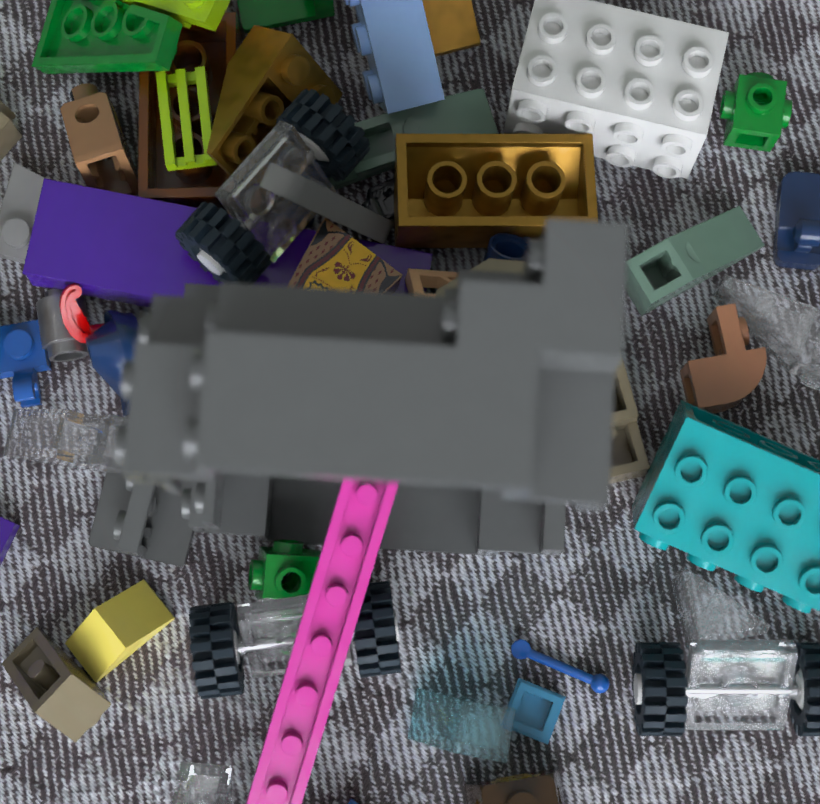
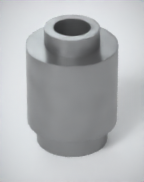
(53, 333)

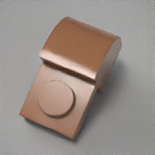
(733, 372)

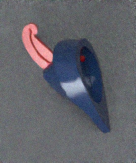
(106, 342)

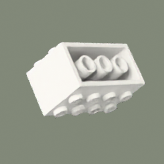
(623, 77)

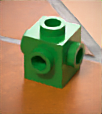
(755, 111)
(274, 562)

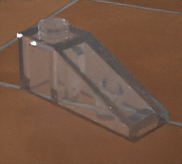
(779, 324)

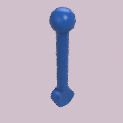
(521, 649)

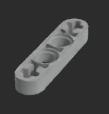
(325, 203)

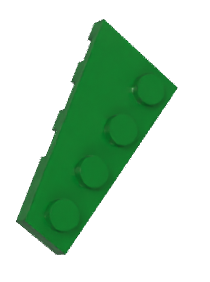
(105, 38)

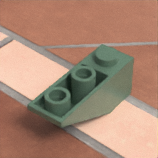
(689, 259)

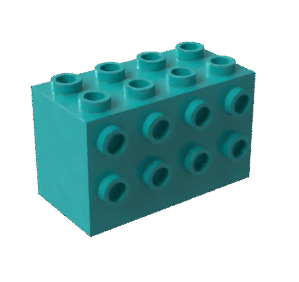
(735, 505)

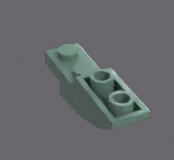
(457, 114)

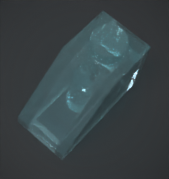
(462, 724)

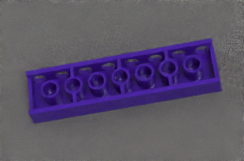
(128, 247)

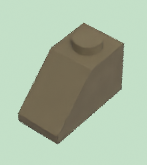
(55, 685)

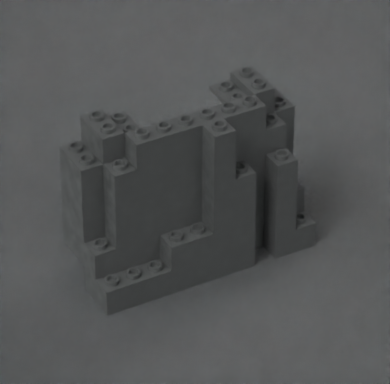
(468, 399)

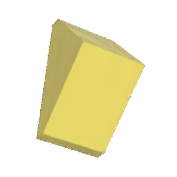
(118, 629)

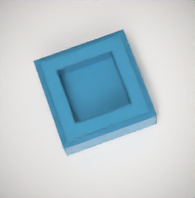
(535, 710)

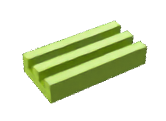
(181, 80)

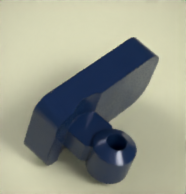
(798, 221)

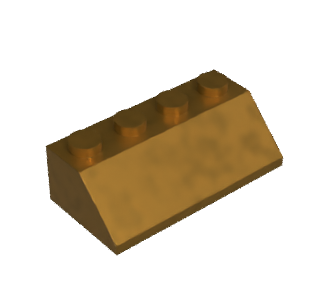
(481, 185)

